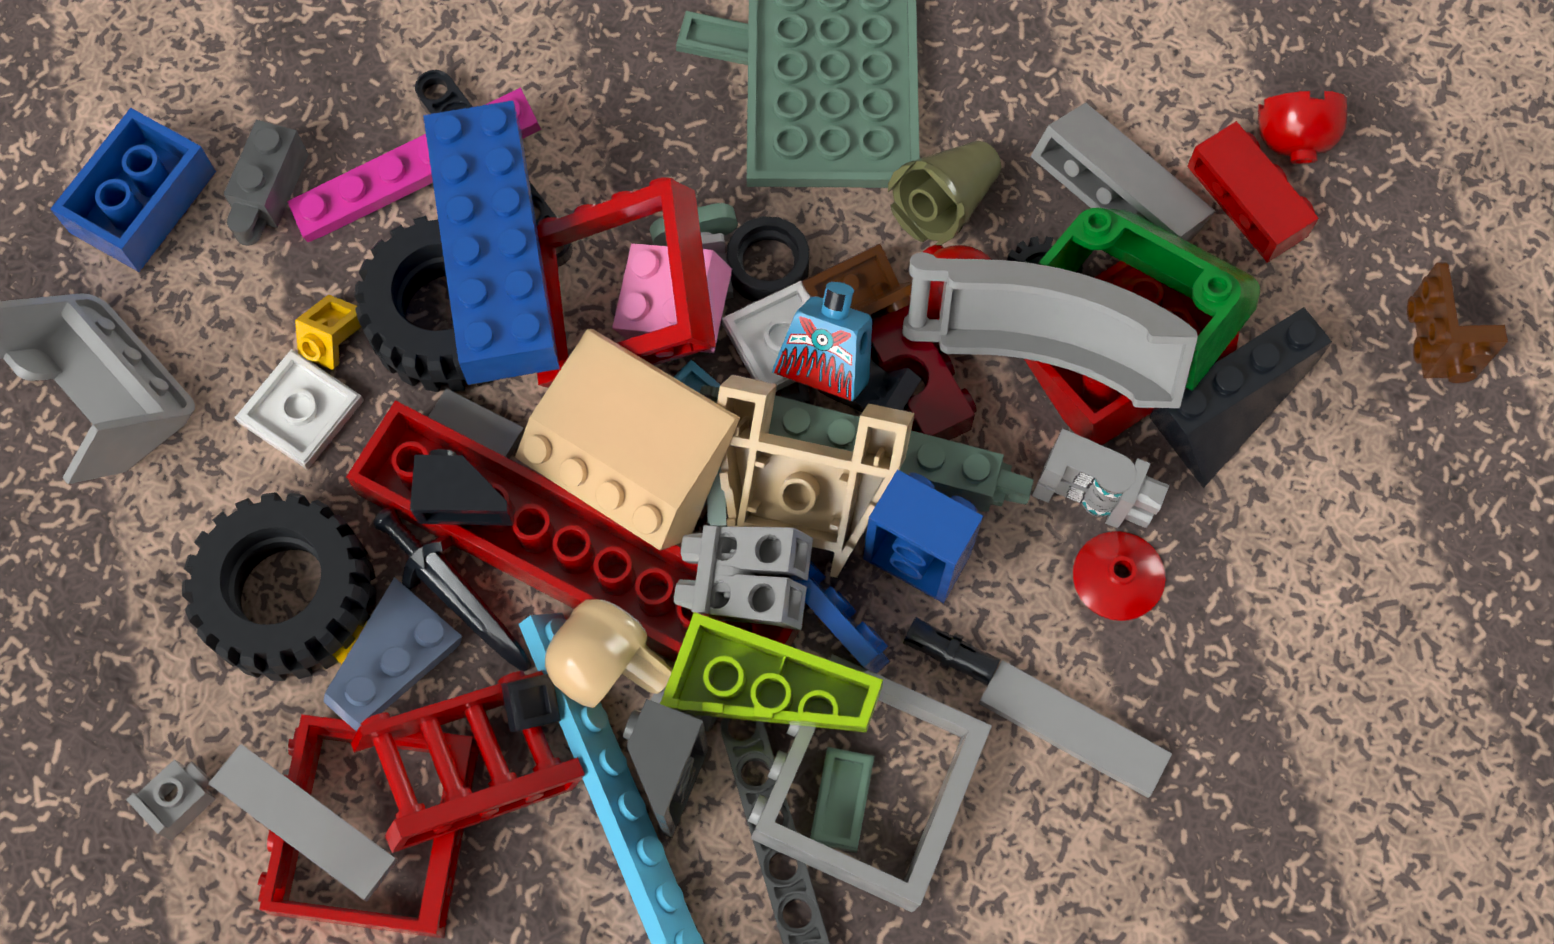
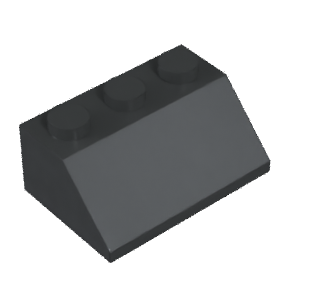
(668, 758)

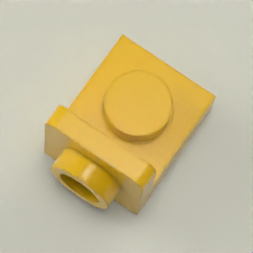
(324, 328)

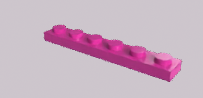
(380, 181)

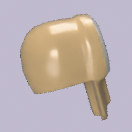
(597, 648)

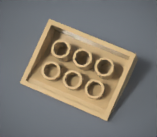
(628, 440)

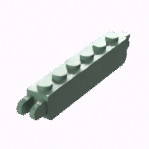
(949, 465)

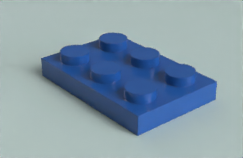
(836, 614)

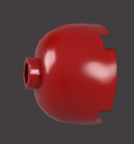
(1302, 125)

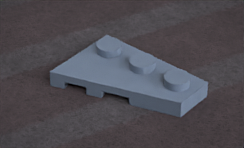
(389, 656)

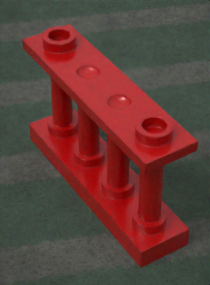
(460, 806)

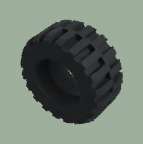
(388, 284)
(243, 542)

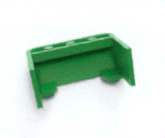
(1212, 283)

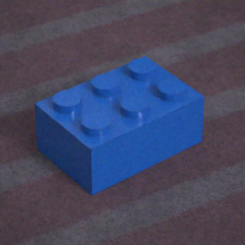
(134, 189)
(921, 534)

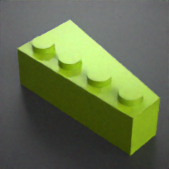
(758, 679)

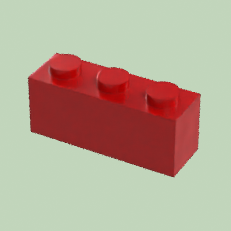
(1252, 191)

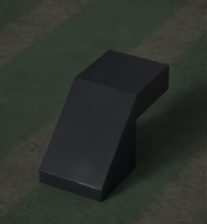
(884, 389)

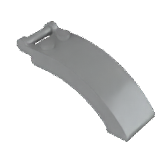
(1054, 320)

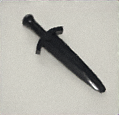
(439, 575)

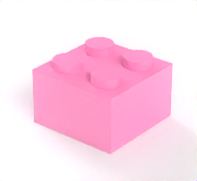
(647, 291)

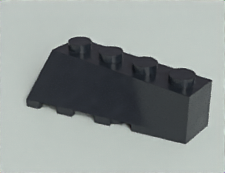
(1240, 394)

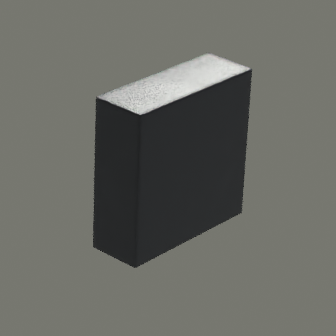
(530, 702)

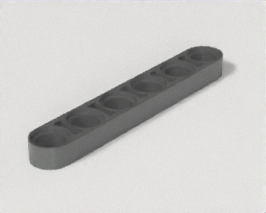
(779, 891)

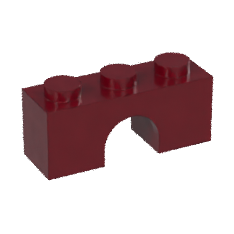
(941, 406)

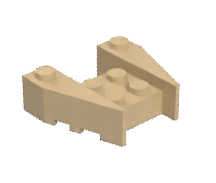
(804, 483)

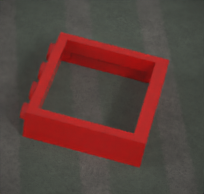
(686, 259)
(444, 856)

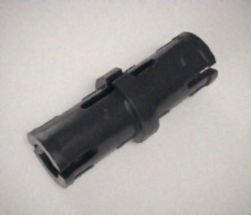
(951, 651)

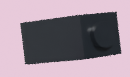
(454, 493)

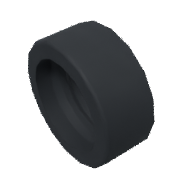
(766, 229)

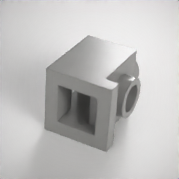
(173, 816)

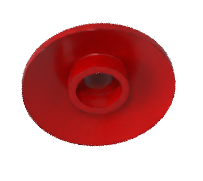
(1106, 592)

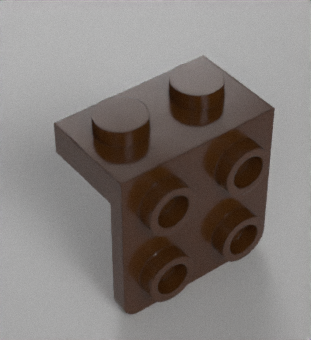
(870, 277)
(1442, 344)

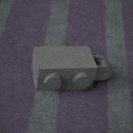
(263, 180)

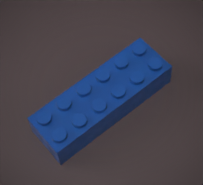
(490, 243)

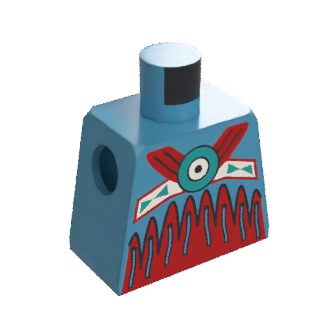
(828, 344)

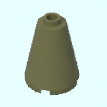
(943, 190)

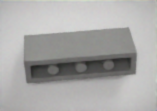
(1117, 174)

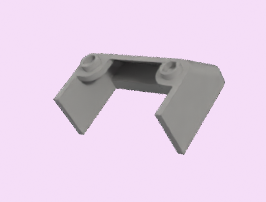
(102, 370)

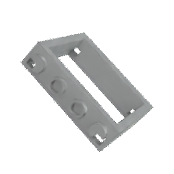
(911, 891)

